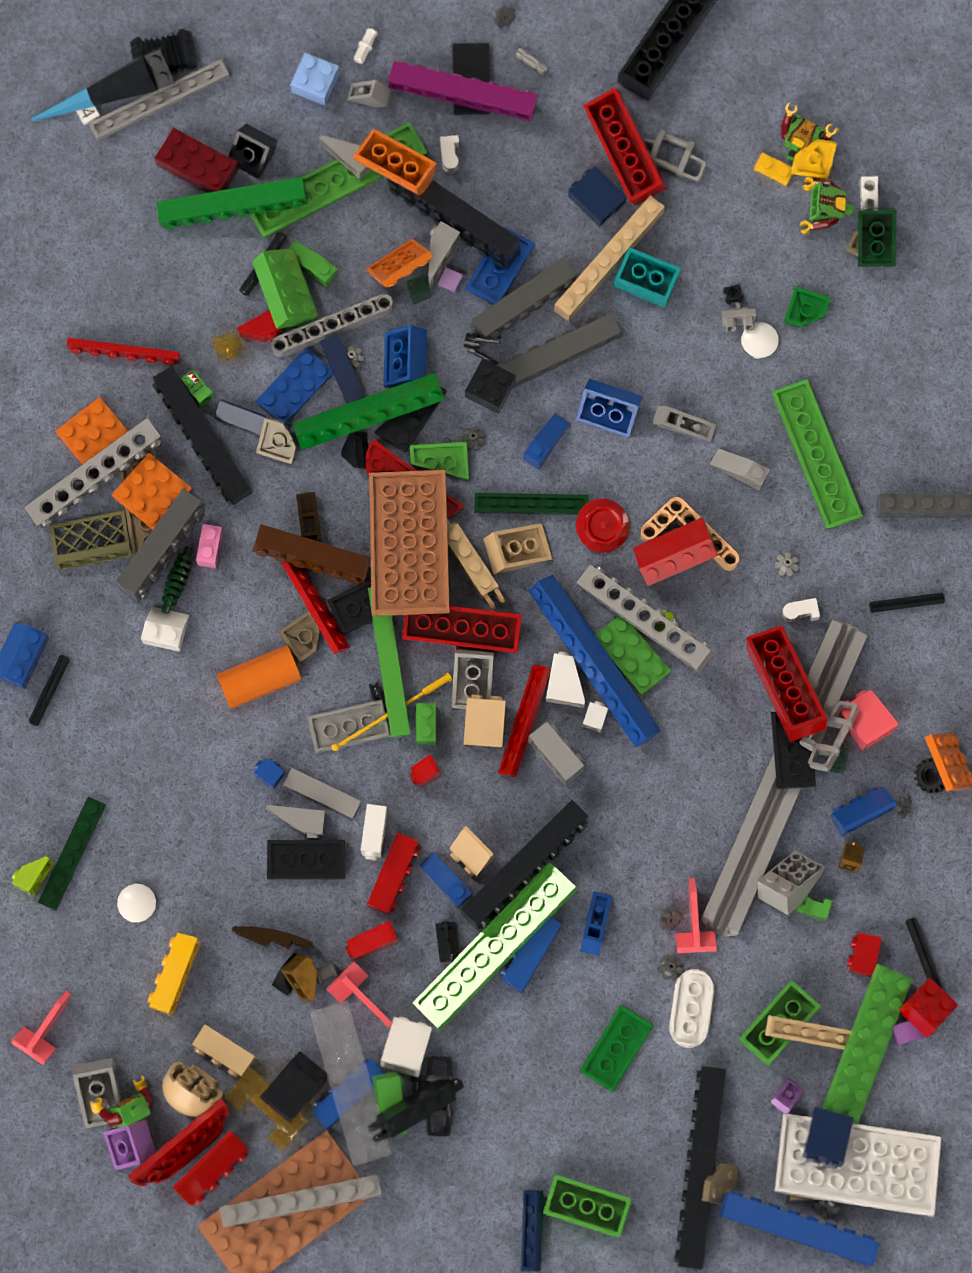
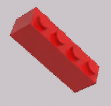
(393, 873)

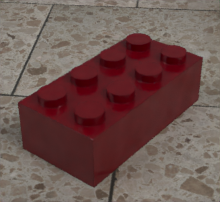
(196, 162)

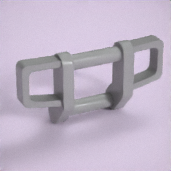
(679, 170)
(827, 750)

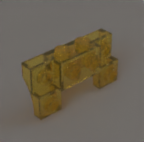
(252, 1087)

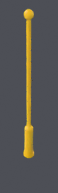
(425, 691)

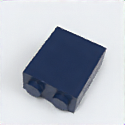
(596, 196)
(827, 1138)

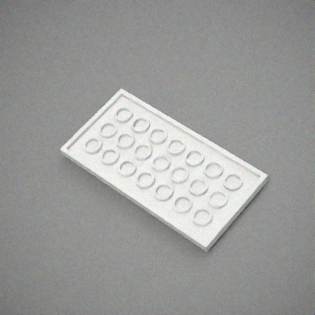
(878, 1170)

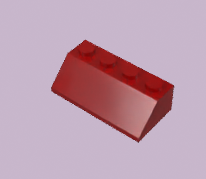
(675, 551)
(211, 1169)

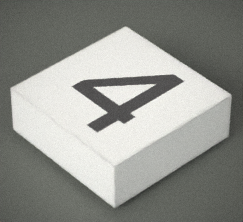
(88, 115)

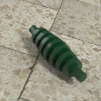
(177, 579)

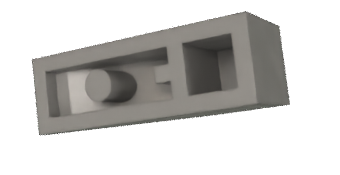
(344, 153)
(683, 423)
(740, 468)
(306, 821)

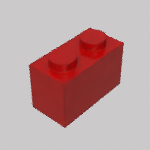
(864, 954)

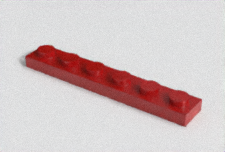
(132, 353)
(317, 608)
(524, 721)

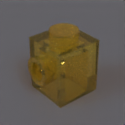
(227, 346)

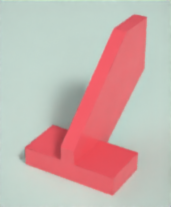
(694, 940)
(347, 983)
(33, 1043)

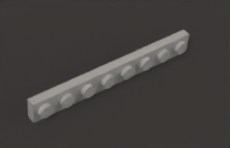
(159, 100)

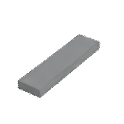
(322, 793)

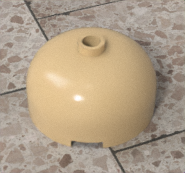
(182, 1096)

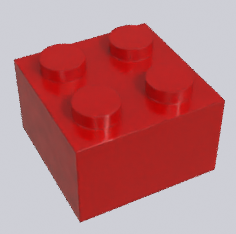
(928, 1007)

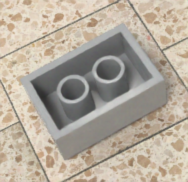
(556, 753)

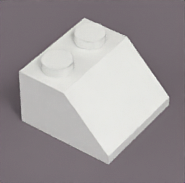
(165, 629)

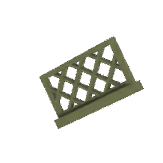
(95, 554)

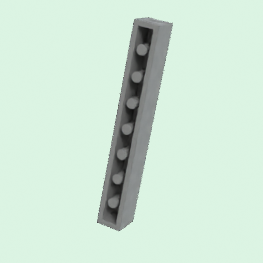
(300, 1201)

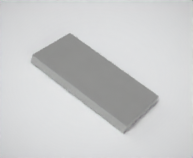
(339, 724)

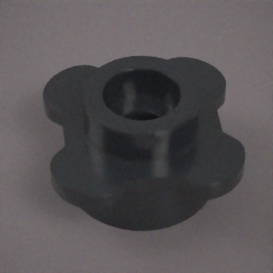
(736, 289)

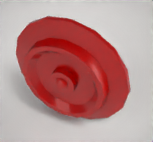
(602, 525)

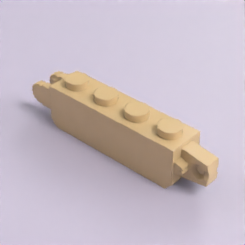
(472, 565)

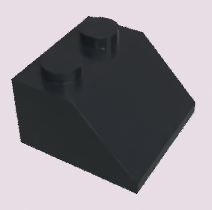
(252, 150)

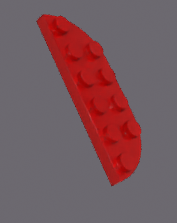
(382, 460)
(183, 1147)

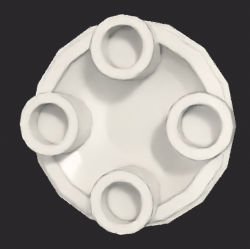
(760, 341)
(136, 903)

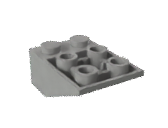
(789, 882)

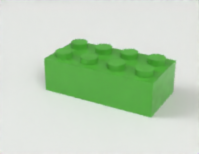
(284, 288)
(790, 1004)
(587, 1206)

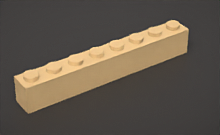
(609, 258)

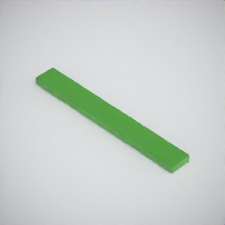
(390, 674)

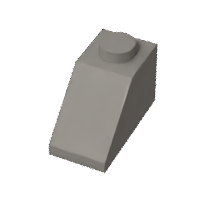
(369, 93)

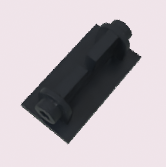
(447, 941)

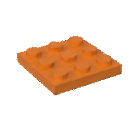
(399, 263)
(91, 431)
(149, 490)
(950, 761)

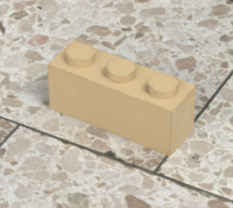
(223, 1051)

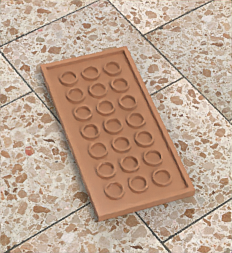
(409, 543)
(270, 1242)

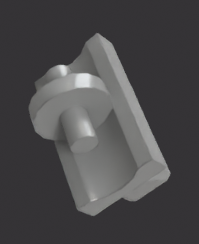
(738, 316)

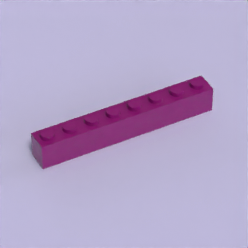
(462, 90)

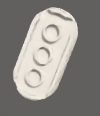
(691, 1008)

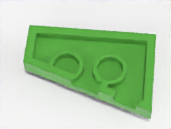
(442, 456)

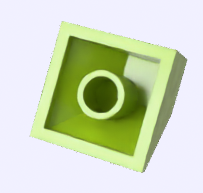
(32, 875)

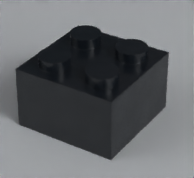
(490, 386)

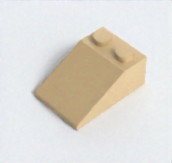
(517, 548)
(471, 853)

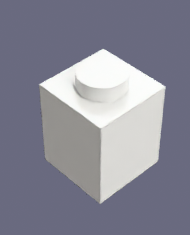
(595, 716)

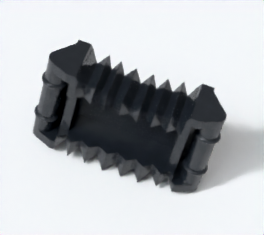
(176, 48)

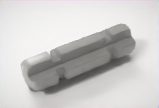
(531, 61)

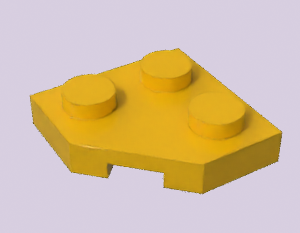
(815, 159)

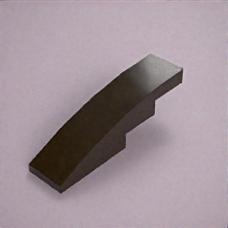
(308, 516)
(265, 936)

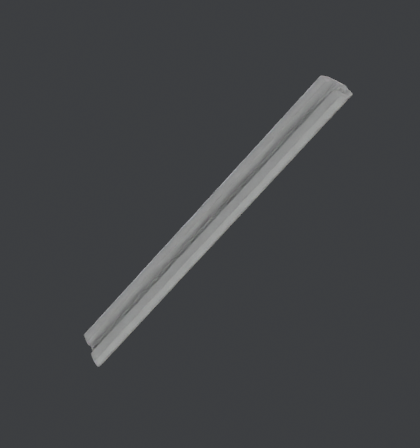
(772, 805)

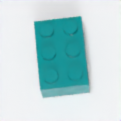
(647, 277)

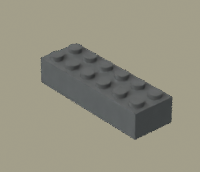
(161, 545)

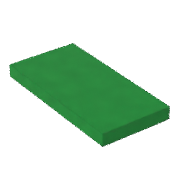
(616, 1048)

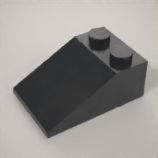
(295, 1086)

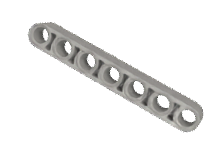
(337, 318)

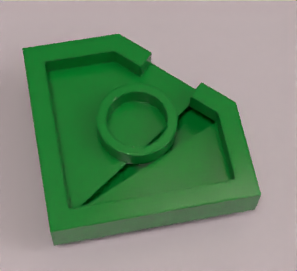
(806, 307)

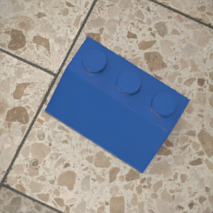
(404, 355)
(608, 408)
(21, 654)
(862, 810)

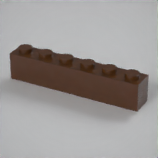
(311, 554)

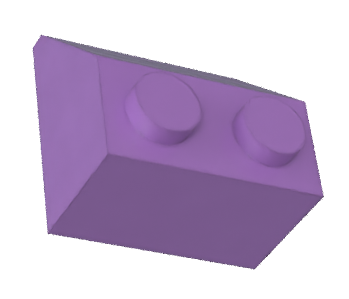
(130, 1144)

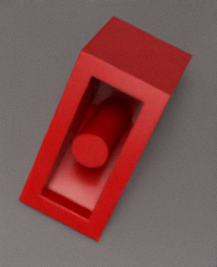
(260, 328)
(424, 772)

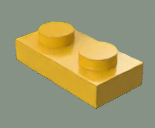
(773, 169)

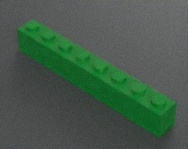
(232, 203)
(368, 411)

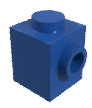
(269, 772)

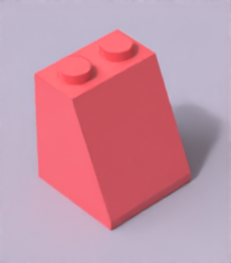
(872, 720)

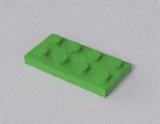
(632, 655)

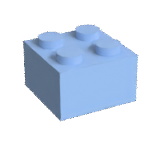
(314, 79)

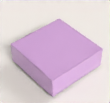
(450, 279)

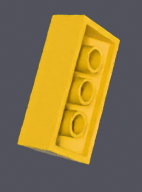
(174, 974)

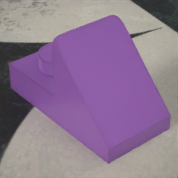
(787, 1096)

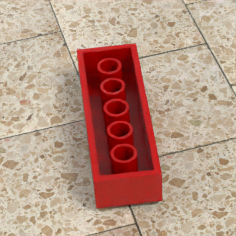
(625, 146)
(466, 628)
(786, 683)

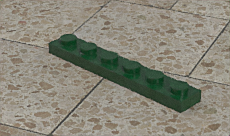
(529, 503)
(71, 853)

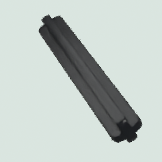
(252, 279)
(906, 602)
(48, 690)
(922, 950)

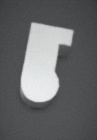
(449, 159)
(869, 191)
(801, 609)

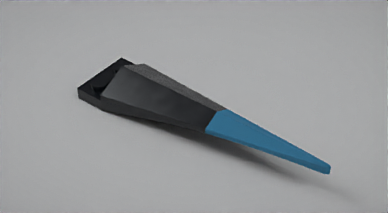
(136, 78)

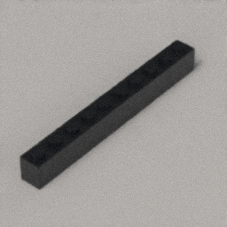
(701, 1165)

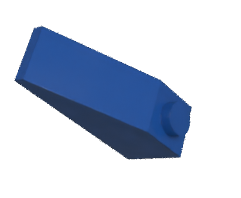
(545, 441)
(446, 880)
(596, 923)

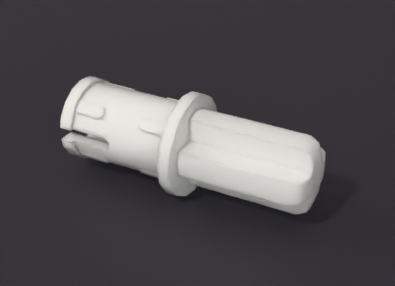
(365, 46)

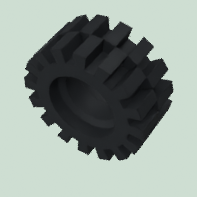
(921, 777)

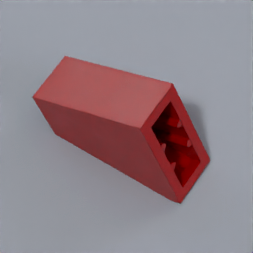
(371, 941)

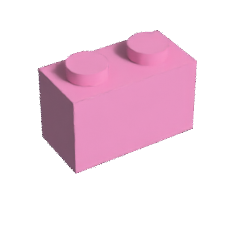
(209, 546)

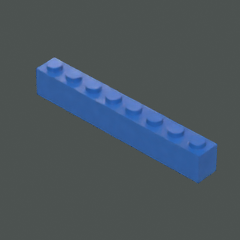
(799, 1229)

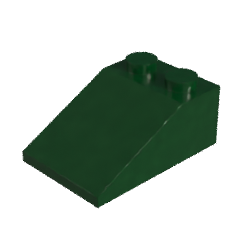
(876, 237)

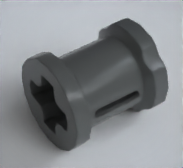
(326, 972)

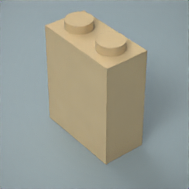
(484, 721)

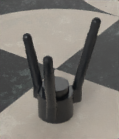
(474, 341)

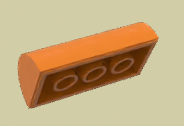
(396, 162)
(258, 676)

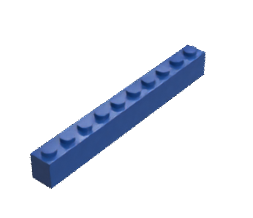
(594, 660)

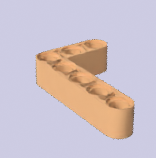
(679, 516)

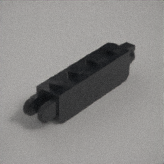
(415, 1108)

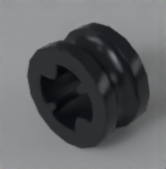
(375, 691)

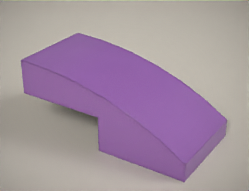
(906, 1033)

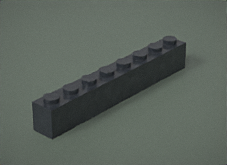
(202, 436)

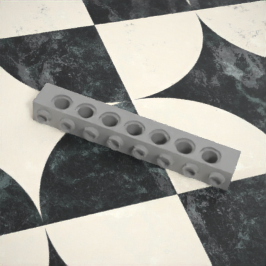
(36, 507)
(696, 660)

